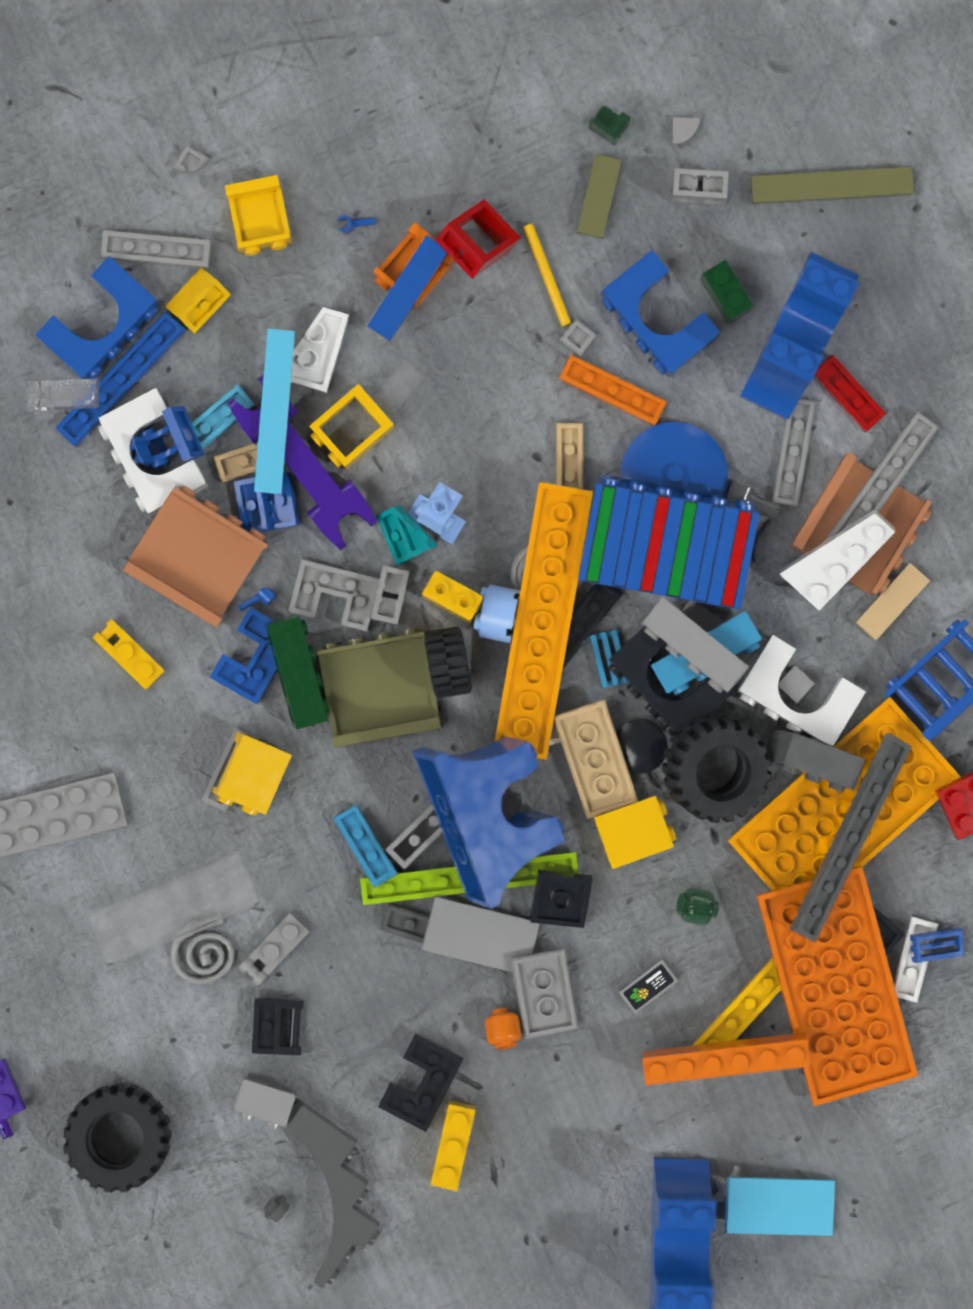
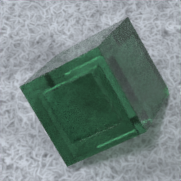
(609, 124)

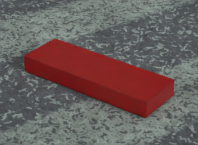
(849, 393)

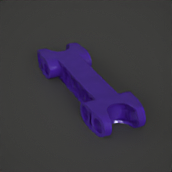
(331, 500)

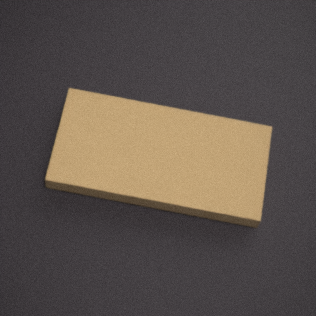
(595, 758)

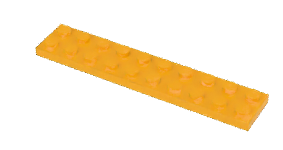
(544, 615)

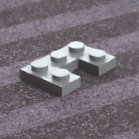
(317, 579)

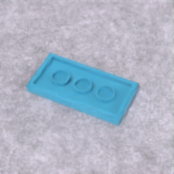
(779, 1206)

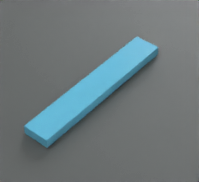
(274, 411)

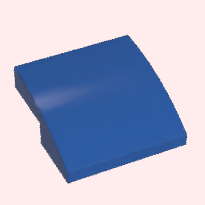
(267, 510)

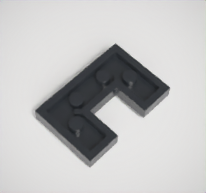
(440, 1069)

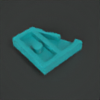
(404, 534)

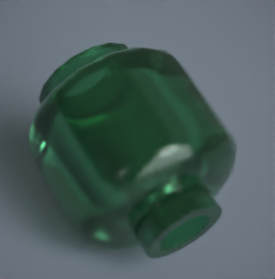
(697, 906)

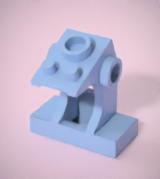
(437, 513)

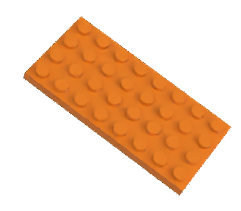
(839, 992)

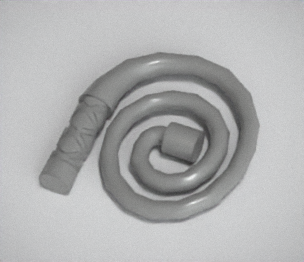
(204, 957)

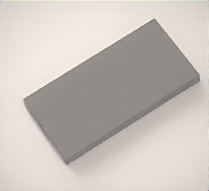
(477, 934)

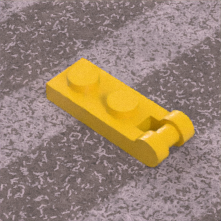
(129, 654)

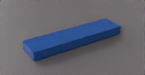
(407, 288)

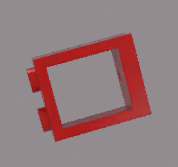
(474, 259)

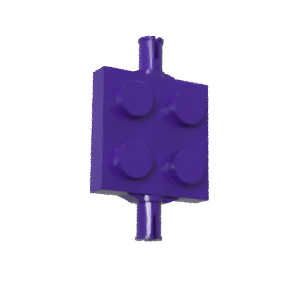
(10, 1099)

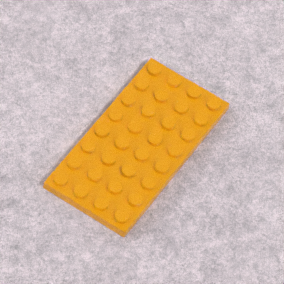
(797, 827)

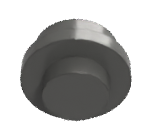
(276, 1208)

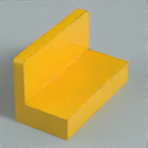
(198, 300)

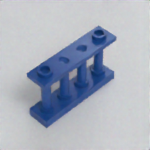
(952, 705)

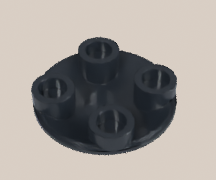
(642, 745)

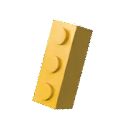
(453, 1145)

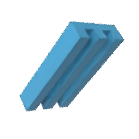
(603, 636)

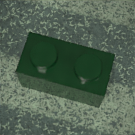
(726, 292)

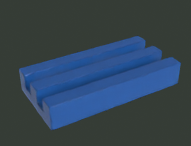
(916, 948)

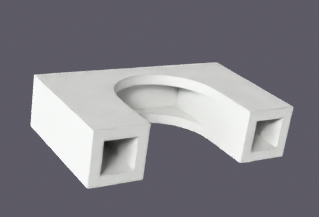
(128, 422)
(761, 687)

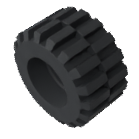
(448, 662)

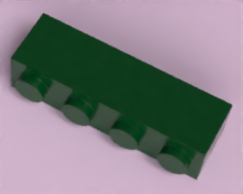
(296, 671)

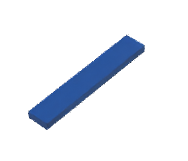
(123, 377)

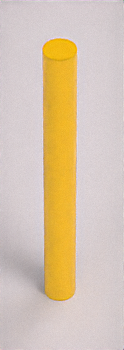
(547, 275)

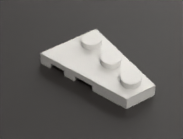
(318, 350)

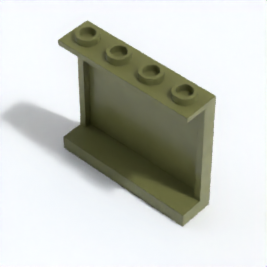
(378, 688)

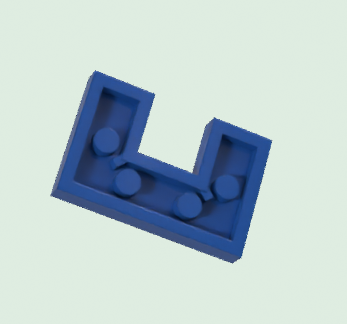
(256, 677)

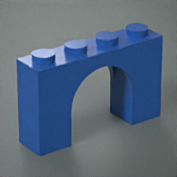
(668, 351)
(88, 356)

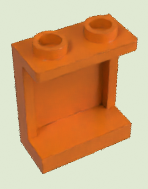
(394, 265)

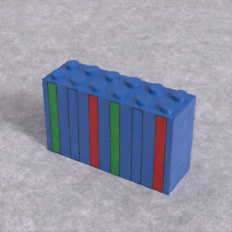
(669, 542)

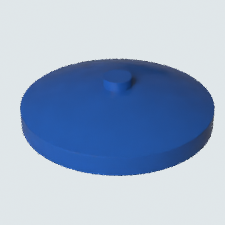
(676, 457)

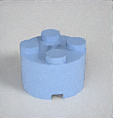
(497, 613)

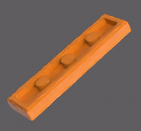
(612, 390)

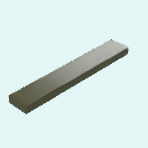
(832, 185)

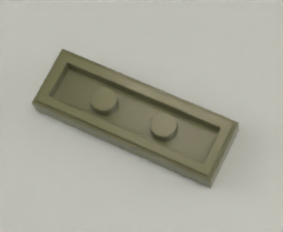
(599, 196)

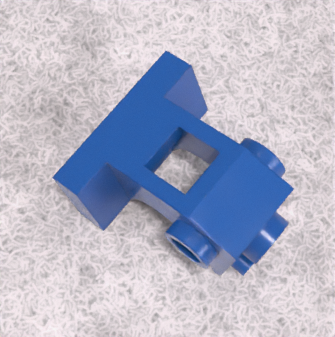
(150, 446)

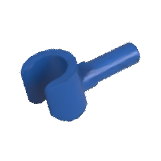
(354, 223)
(266, 595)

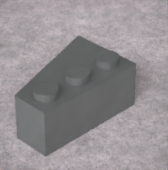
(814, 760)

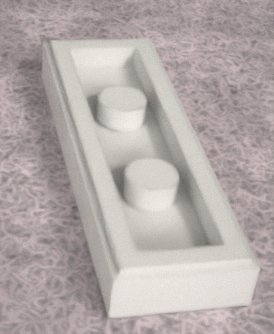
(908, 974)

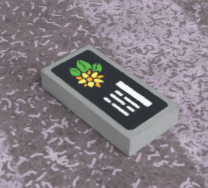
(648, 986)

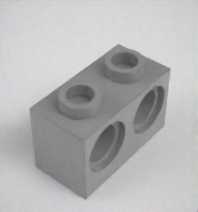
(699, 186)
(390, 595)

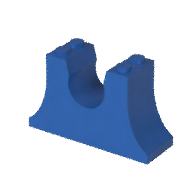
(800, 336)
(467, 803)
(681, 1234)

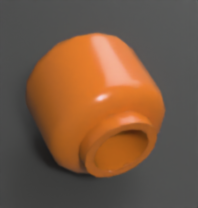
(503, 1029)

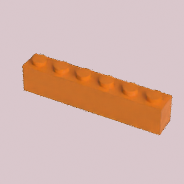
(726, 1058)

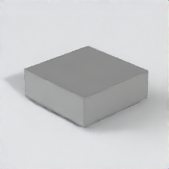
(578, 338)
(795, 684)

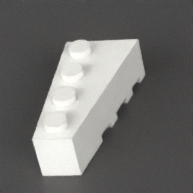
(832, 564)

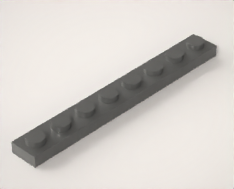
(850, 837)

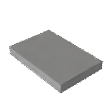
(544, 993)

